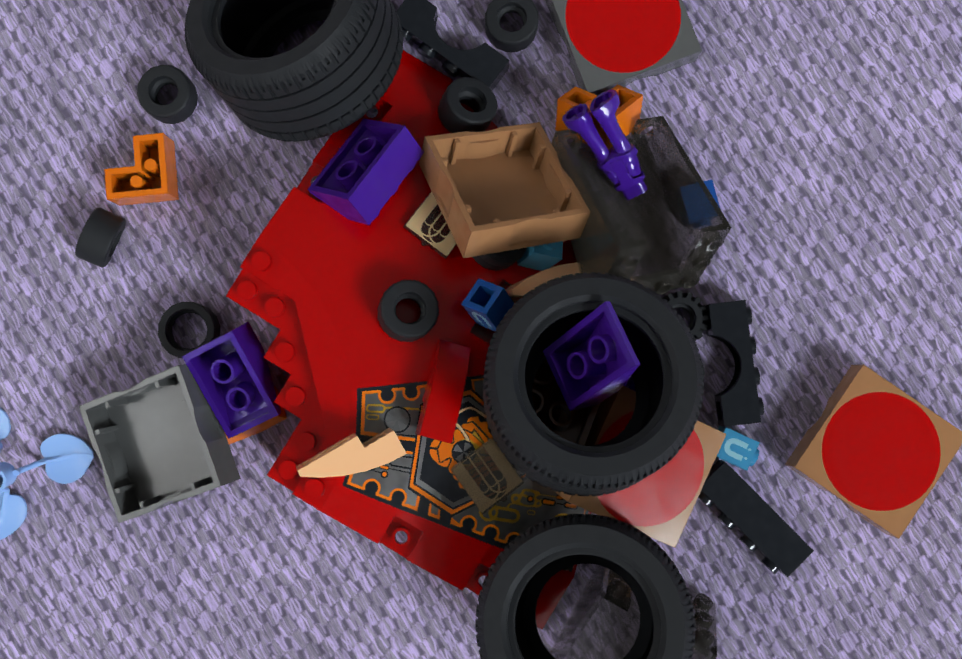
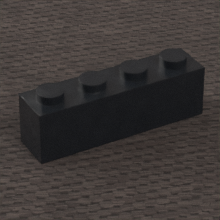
(754, 519)

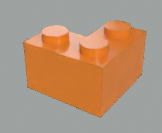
(626, 114)
(152, 176)

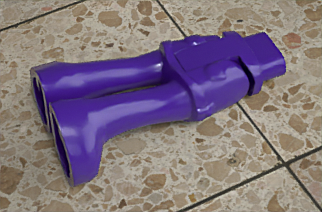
(618, 163)

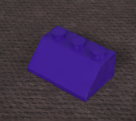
(367, 170)

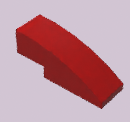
(444, 392)

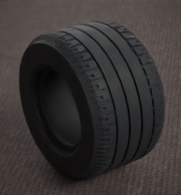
(313, 86)
(665, 385)
(520, 572)

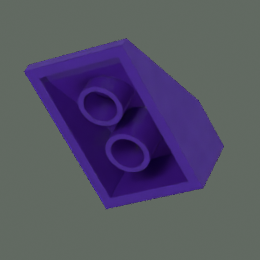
(592, 359)
(235, 379)

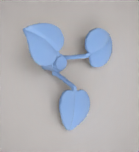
(65, 460)

